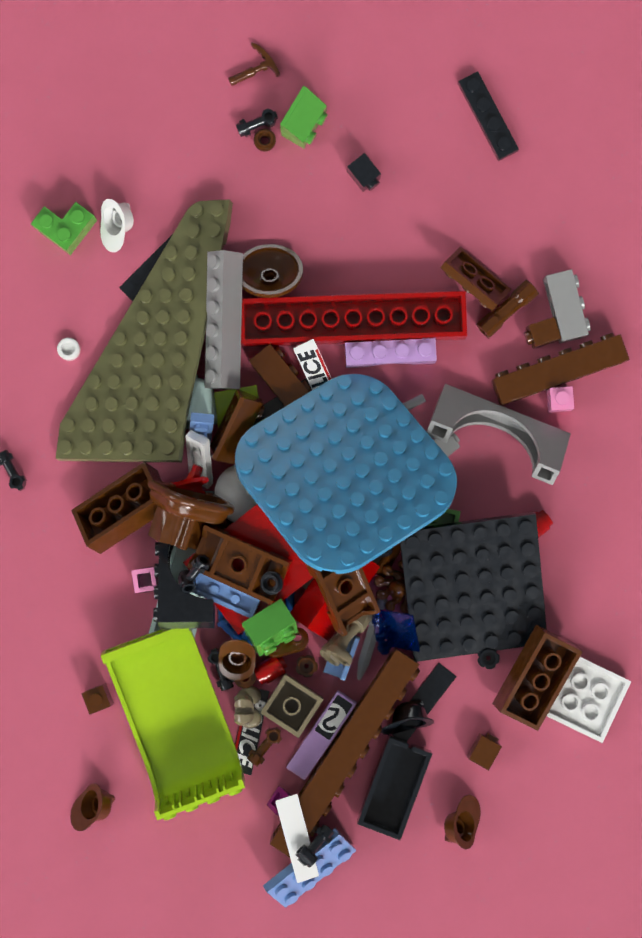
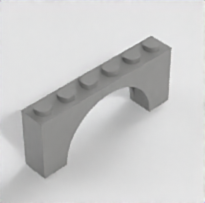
(542, 441)

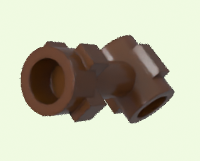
(273, 736)

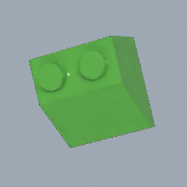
(303, 118)

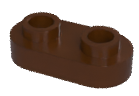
(292, 646)

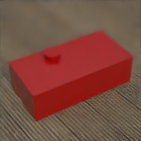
(312, 609)

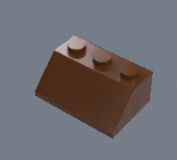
(237, 420)

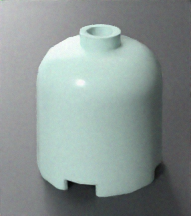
(202, 401)

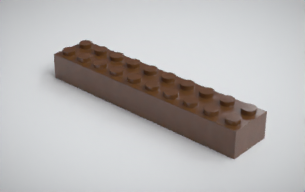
(352, 742)

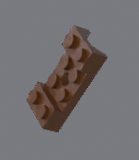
(224, 548)
(348, 604)

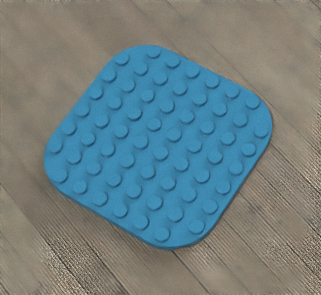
(345, 473)

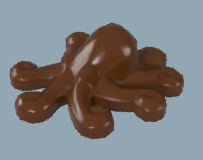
(395, 588)

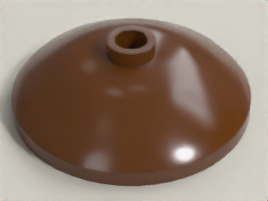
(271, 270)

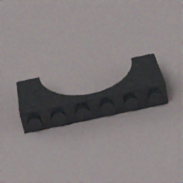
(175, 607)

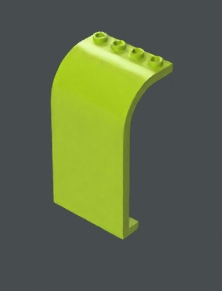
(175, 720)

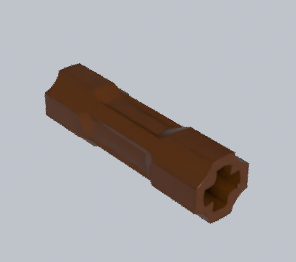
(519, 298)

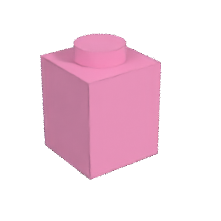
(560, 399)
(144, 580)

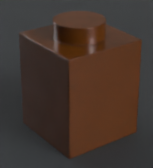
(542, 333)
(97, 698)
(484, 750)

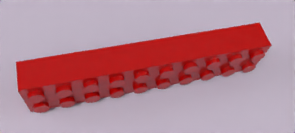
(353, 318)

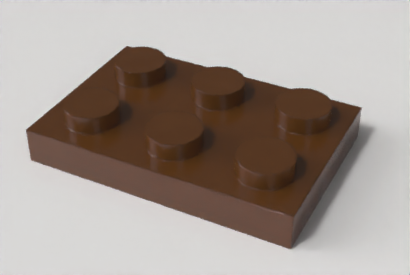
(475, 278)

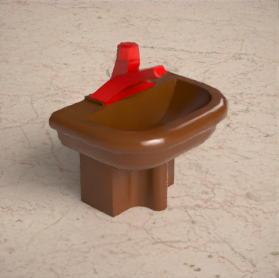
(185, 510)

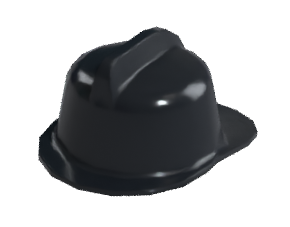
(408, 716)

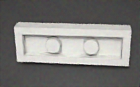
(199, 453)

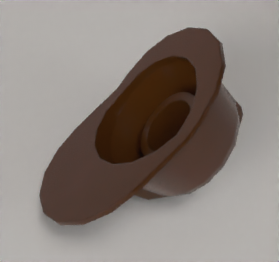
(237, 659)
(91, 806)
(462, 825)

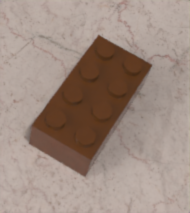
(117, 509)
(537, 677)

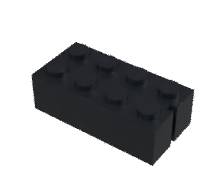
(394, 787)

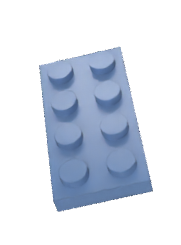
(284, 885)

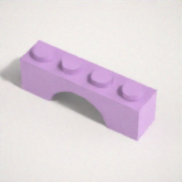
(390, 352)

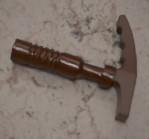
(250, 72)

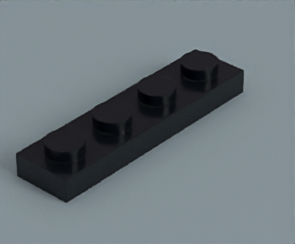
(488, 116)

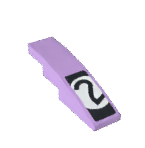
(321, 734)

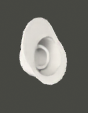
(115, 222)

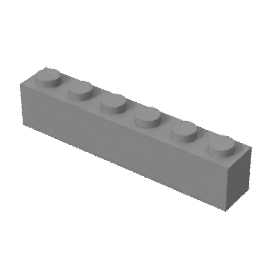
(223, 320)

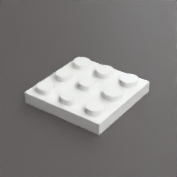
(589, 699)

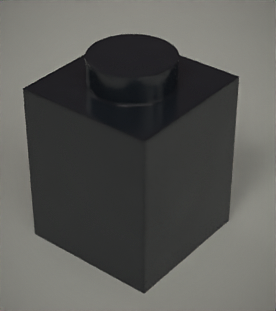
(364, 173)

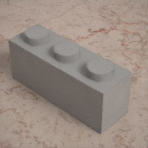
(566, 305)

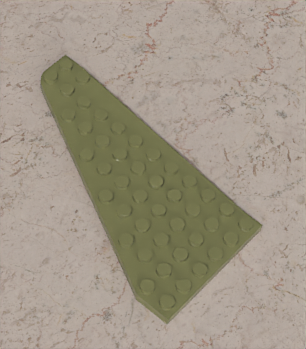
(146, 376)

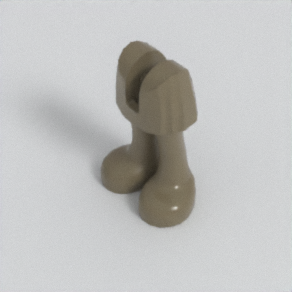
(336, 648)
(245, 714)

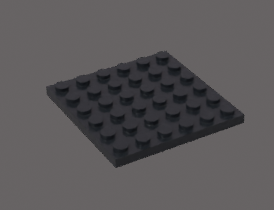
(474, 585)

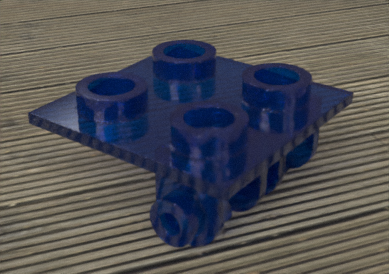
(395, 630)

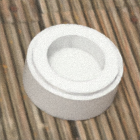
(68, 349)

